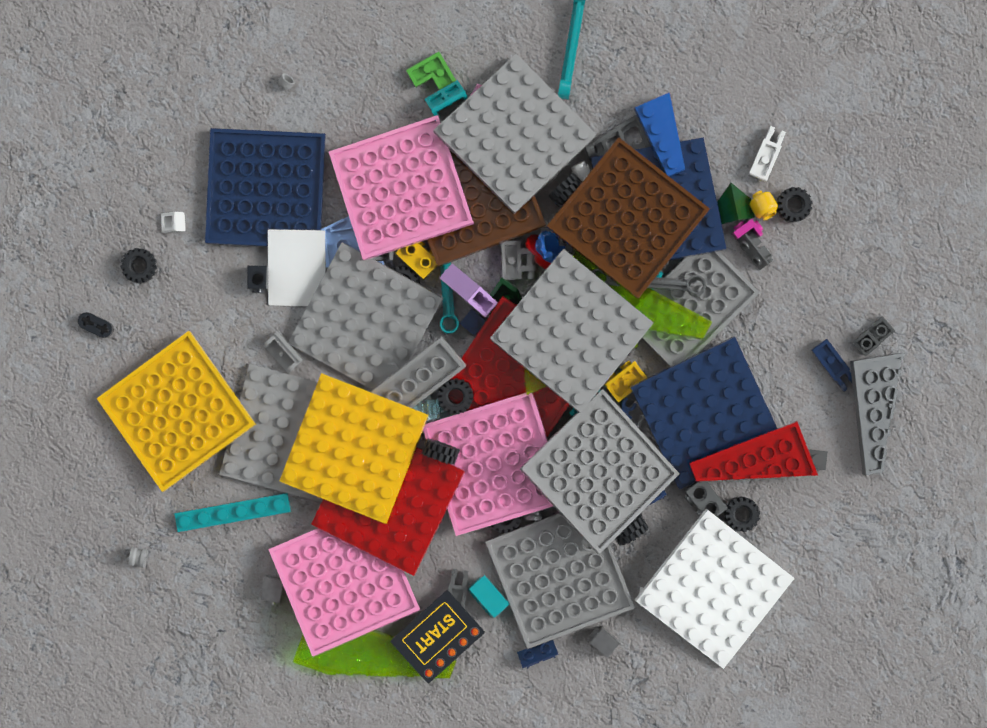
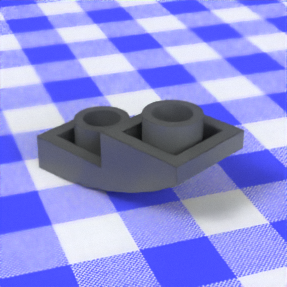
(873, 336)

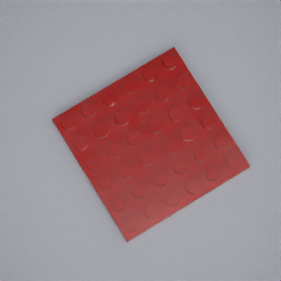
(498, 376)
(412, 522)

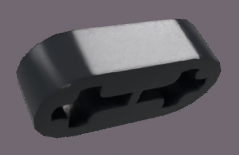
(98, 321)

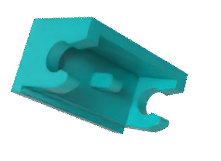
(445, 97)
(488, 596)

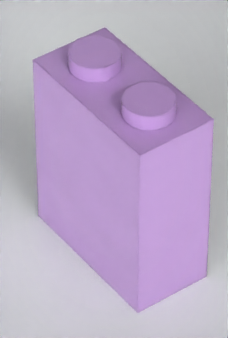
(468, 290)

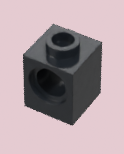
(251, 272)

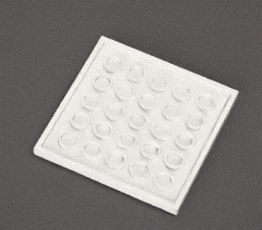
(714, 588)

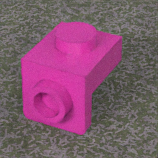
(741, 228)

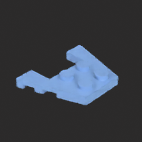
(336, 234)

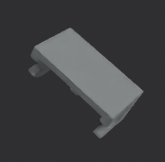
(283, 352)

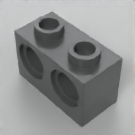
(709, 496)

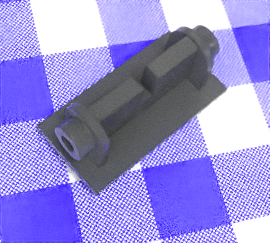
(749, 243)

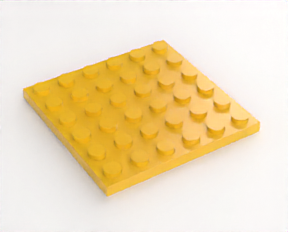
(176, 411)
(353, 448)

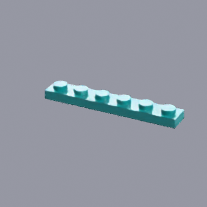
(232, 512)

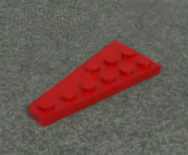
(765, 456)

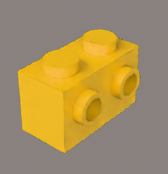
(418, 259)

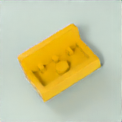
(620, 383)

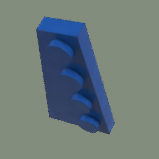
(661, 130)

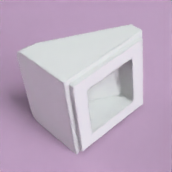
(172, 222)

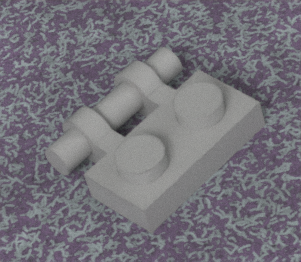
(511, 261)

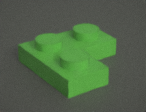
(431, 68)

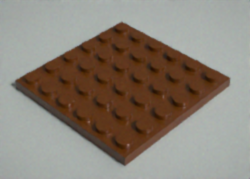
(628, 218)
(491, 220)

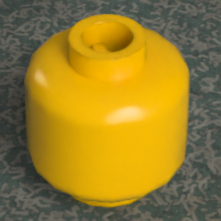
(763, 205)

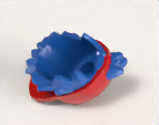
(544, 247)

